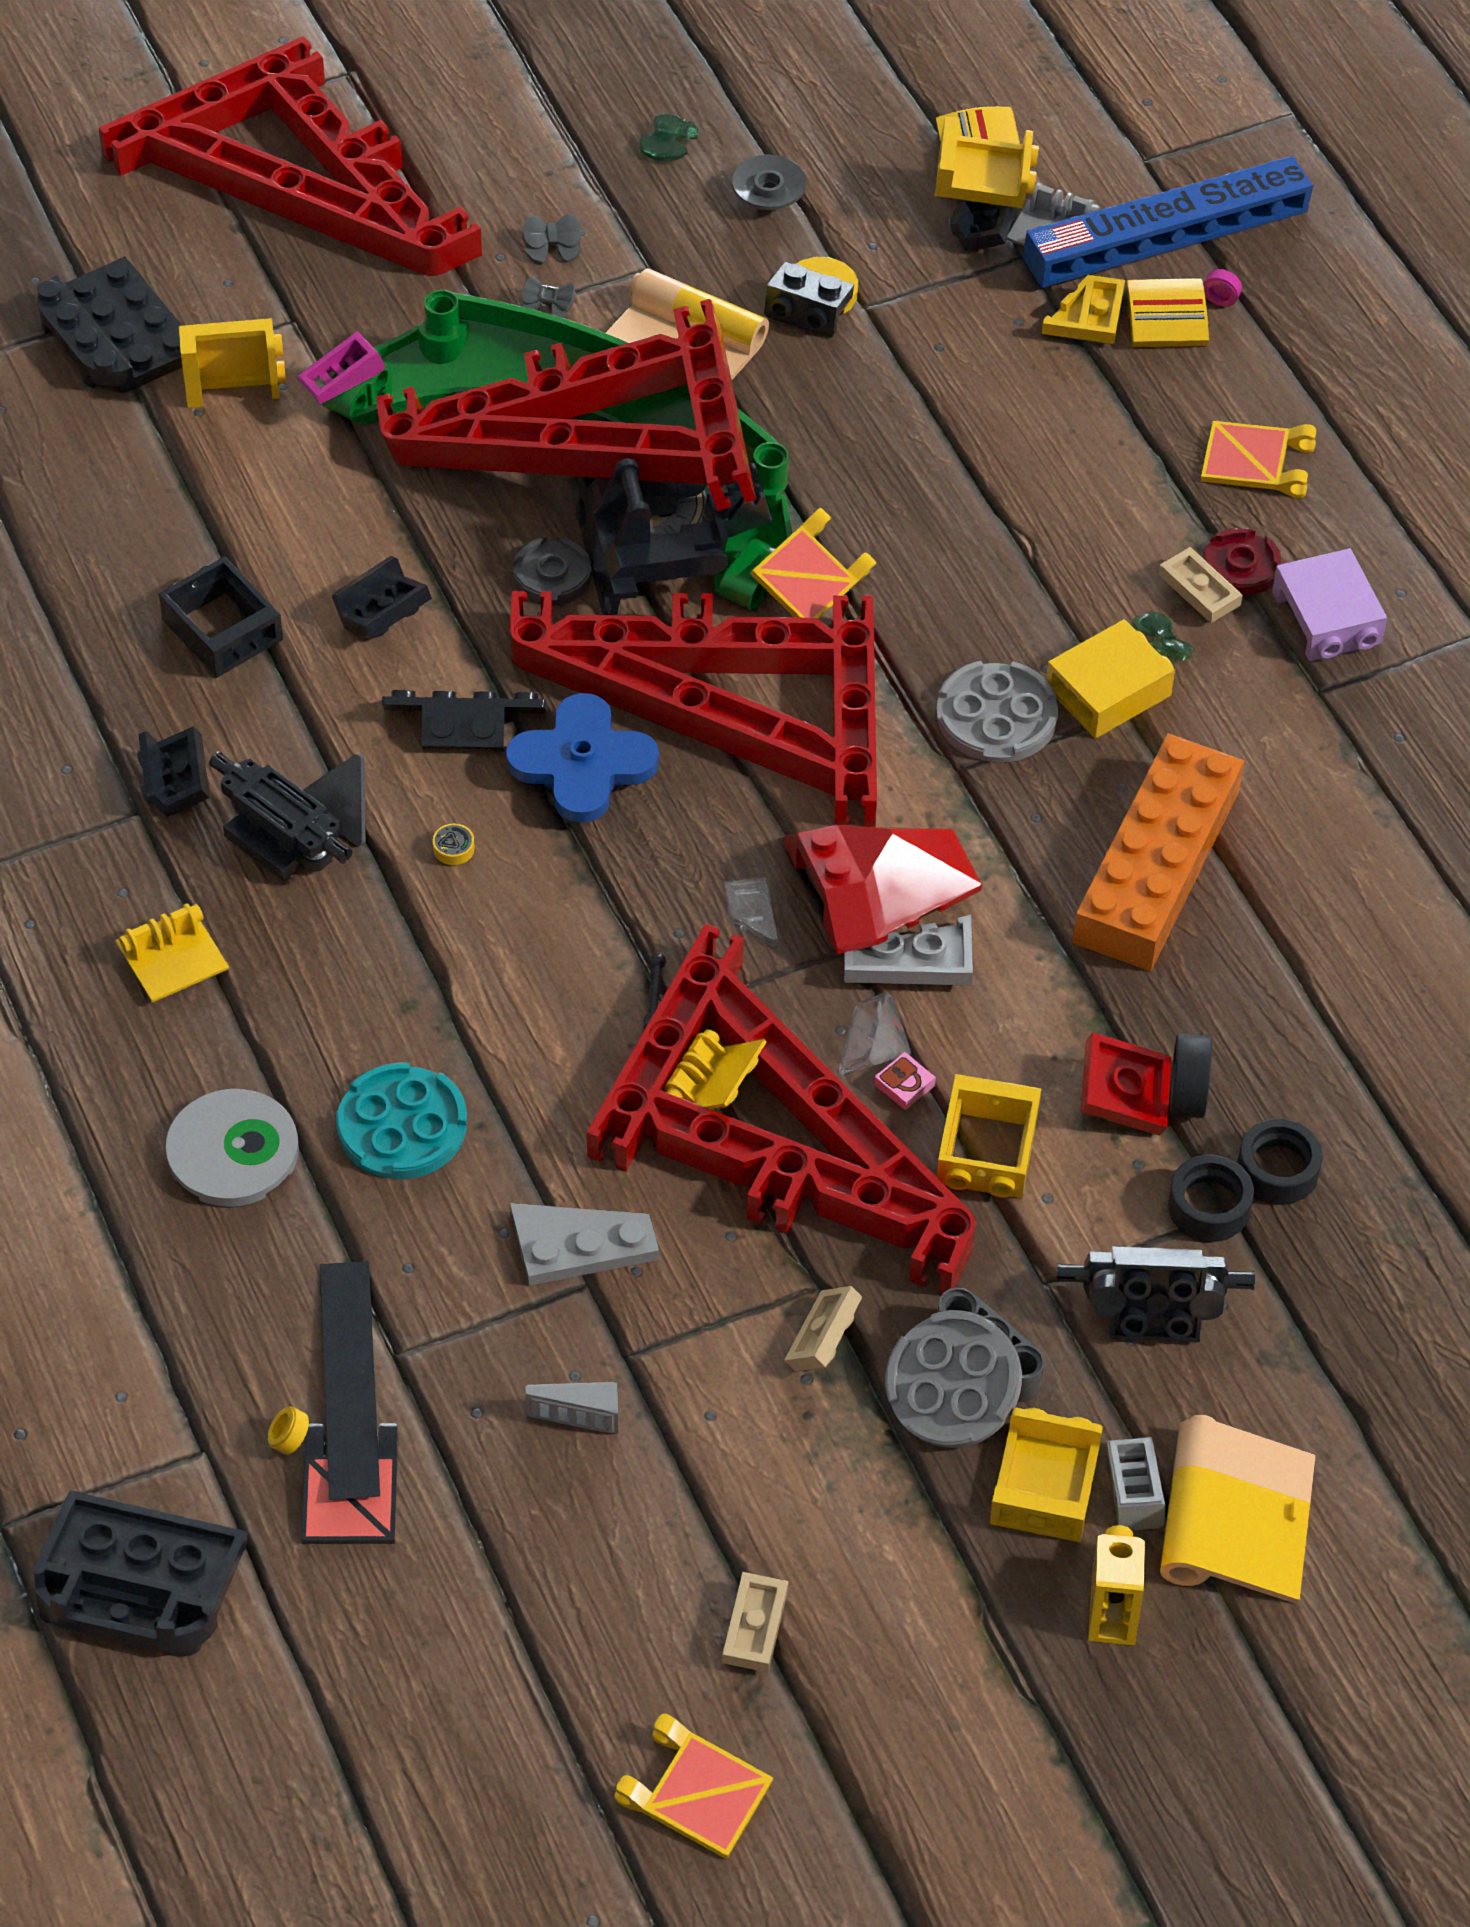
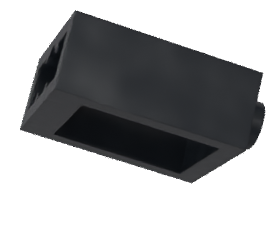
(235, 644)

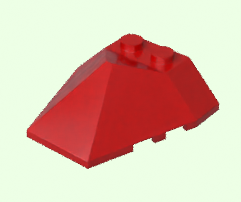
(881, 878)

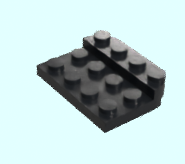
(112, 326)
(135, 1574)

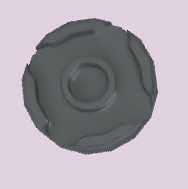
(554, 567)

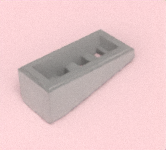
(575, 1404)
(1136, 1510)

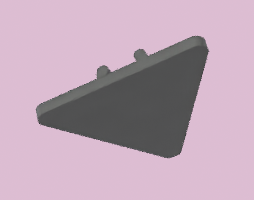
(344, 796)

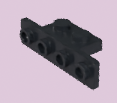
(463, 721)

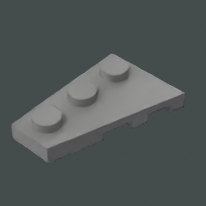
(920, 957)
(579, 1242)

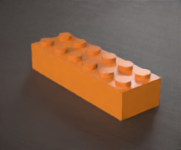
(1158, 852)

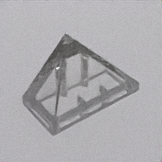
(873, 1035)

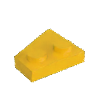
(1089, 311)

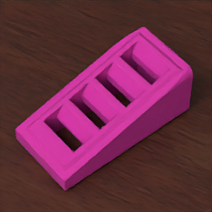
(345, 353)

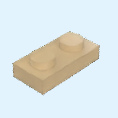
(1200, 584)
(823, 1329)
(755, 1622)

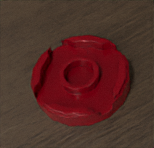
(1244, 559)

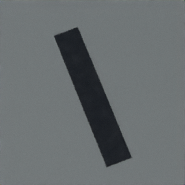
(349, 1381)

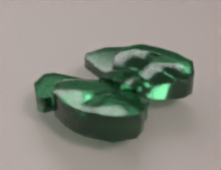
(662, 143)
(1165, 642)

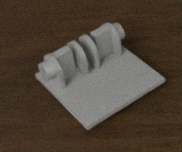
(1045, 209)

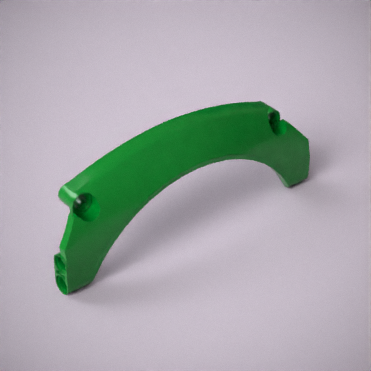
(484, 341)

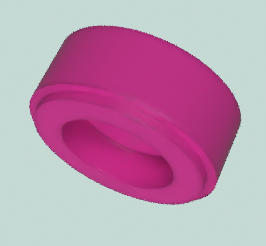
(1222, 287)

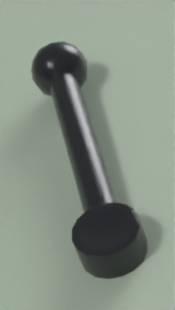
(658, 962)

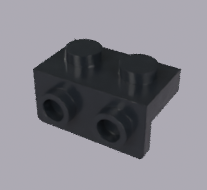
(981, 224)
(807, 299)
(379, 599)
(173, 771)

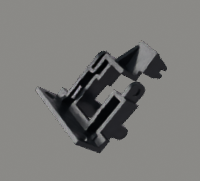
(631, 555)

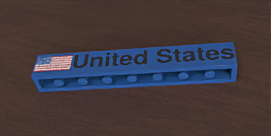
(1167, 221)

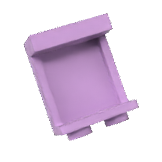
(1331, 603)

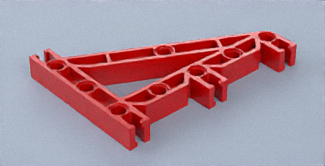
(363, 208)
(528, 427)
(642, 666)
(866, 1156)

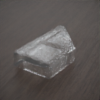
(751, 908)

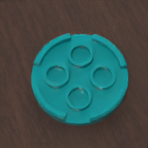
(401, 1121)

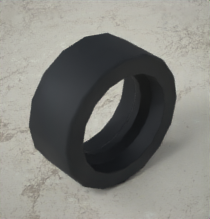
(1190, 1075)
(1288, 1135)
(1214, 1170)

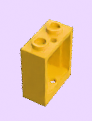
(1011, 1104)

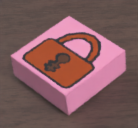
(904, 1081)

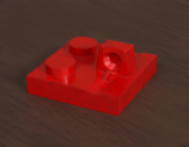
(1126, 1083)

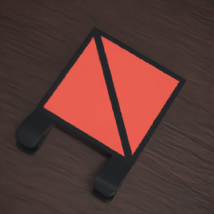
(353, 1519)

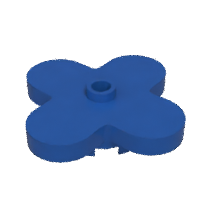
(582, 757)

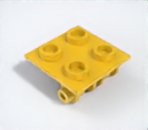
(172, 952)
(713, 1072)

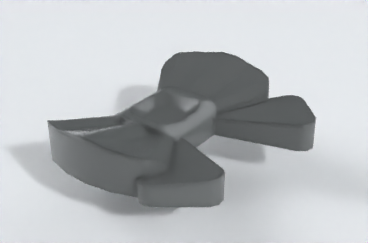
(560, 298)

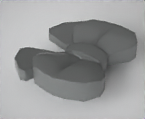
(564, 234)

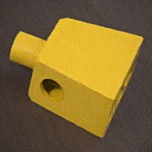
(1116, 1569)

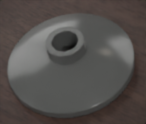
(769, 182)

